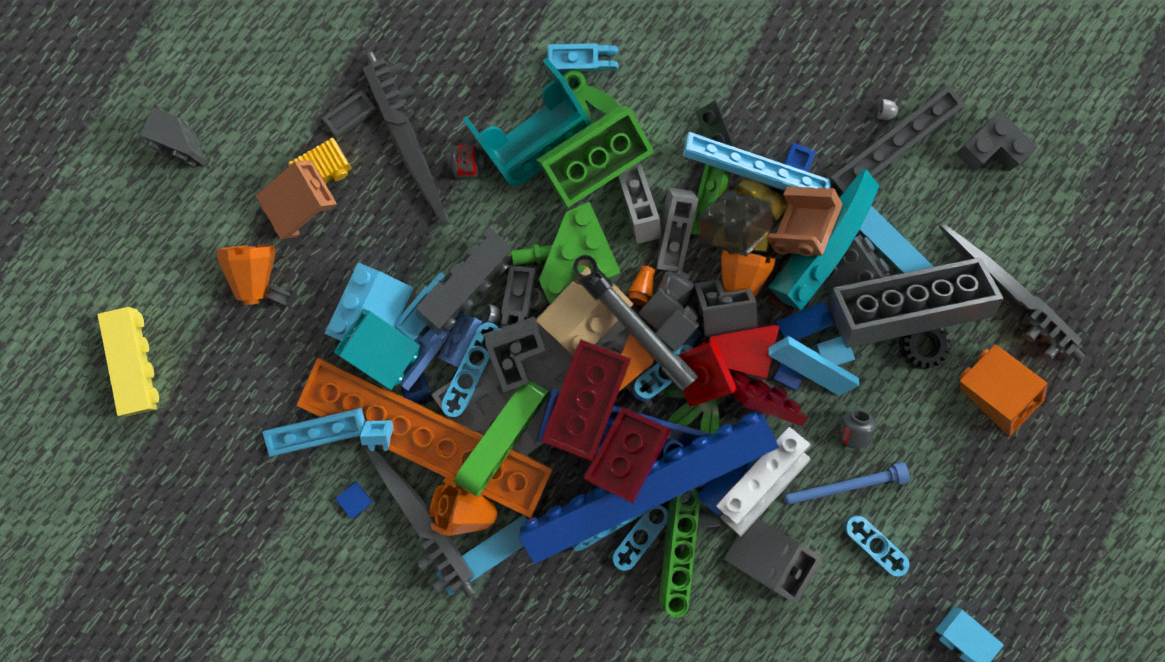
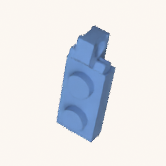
(430, 345)

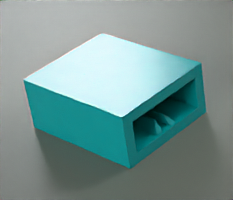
(377, 349)

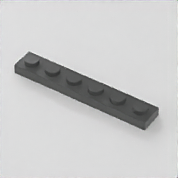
(900, 138)

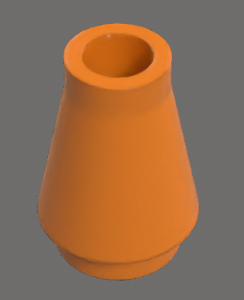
(642, 287)

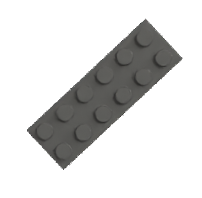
(914, 302)

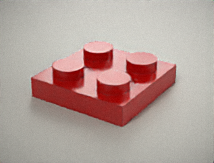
(712, 372)

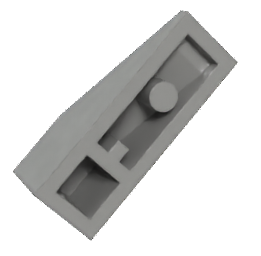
(640, 204)
(676, 228)

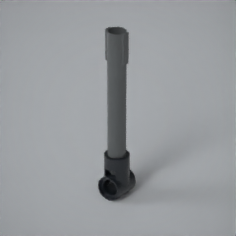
(601, 289)

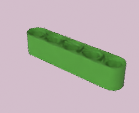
(501, 438)
(683, 561)

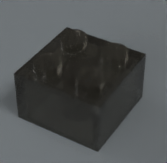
(735, 222)

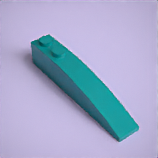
(806, 274)

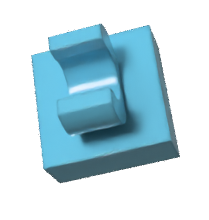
(377, 433)

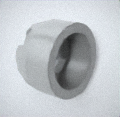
(888, 108)
(538, 300)
(491, 314)

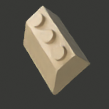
(577, 316)

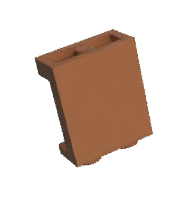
(295, 198)
(806, 221)

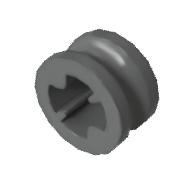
(277, 295)

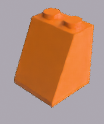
(1003, 388)

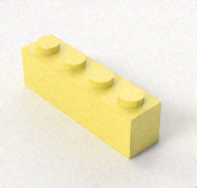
(128, 361)

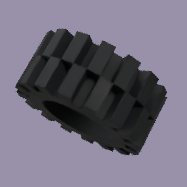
(934, 358)

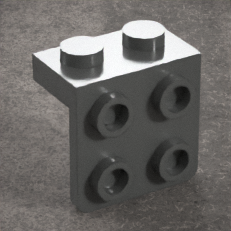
(857, 265)

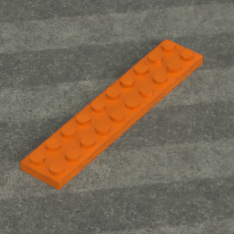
(423, 434)

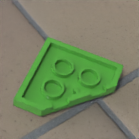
(577, 236)

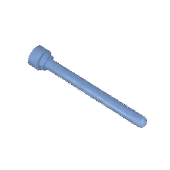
(896, 473)

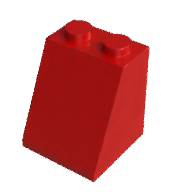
(747, 350)

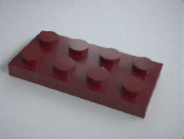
(586, 399)

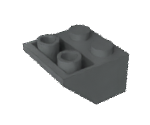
(172, 138)

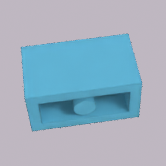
(967, 637)

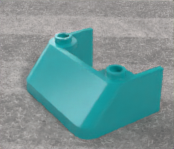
(552, 125)

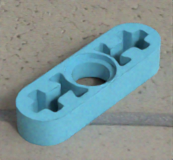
(645, 378)
(886, 564)

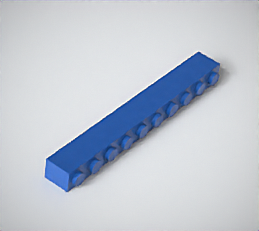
(668, 478)

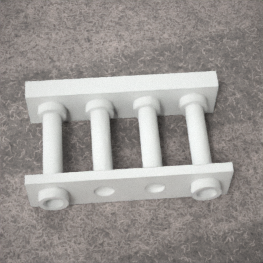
(764, 482)

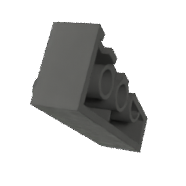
(465, 283)

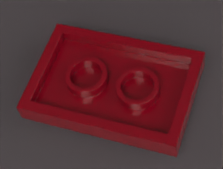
(767, 400)
(627, 455)

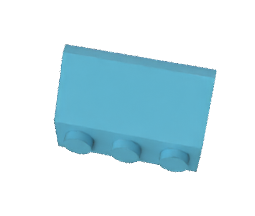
(370, 291)

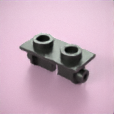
(714, 124)

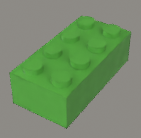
(595, 155)

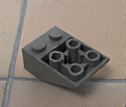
(774, 560)

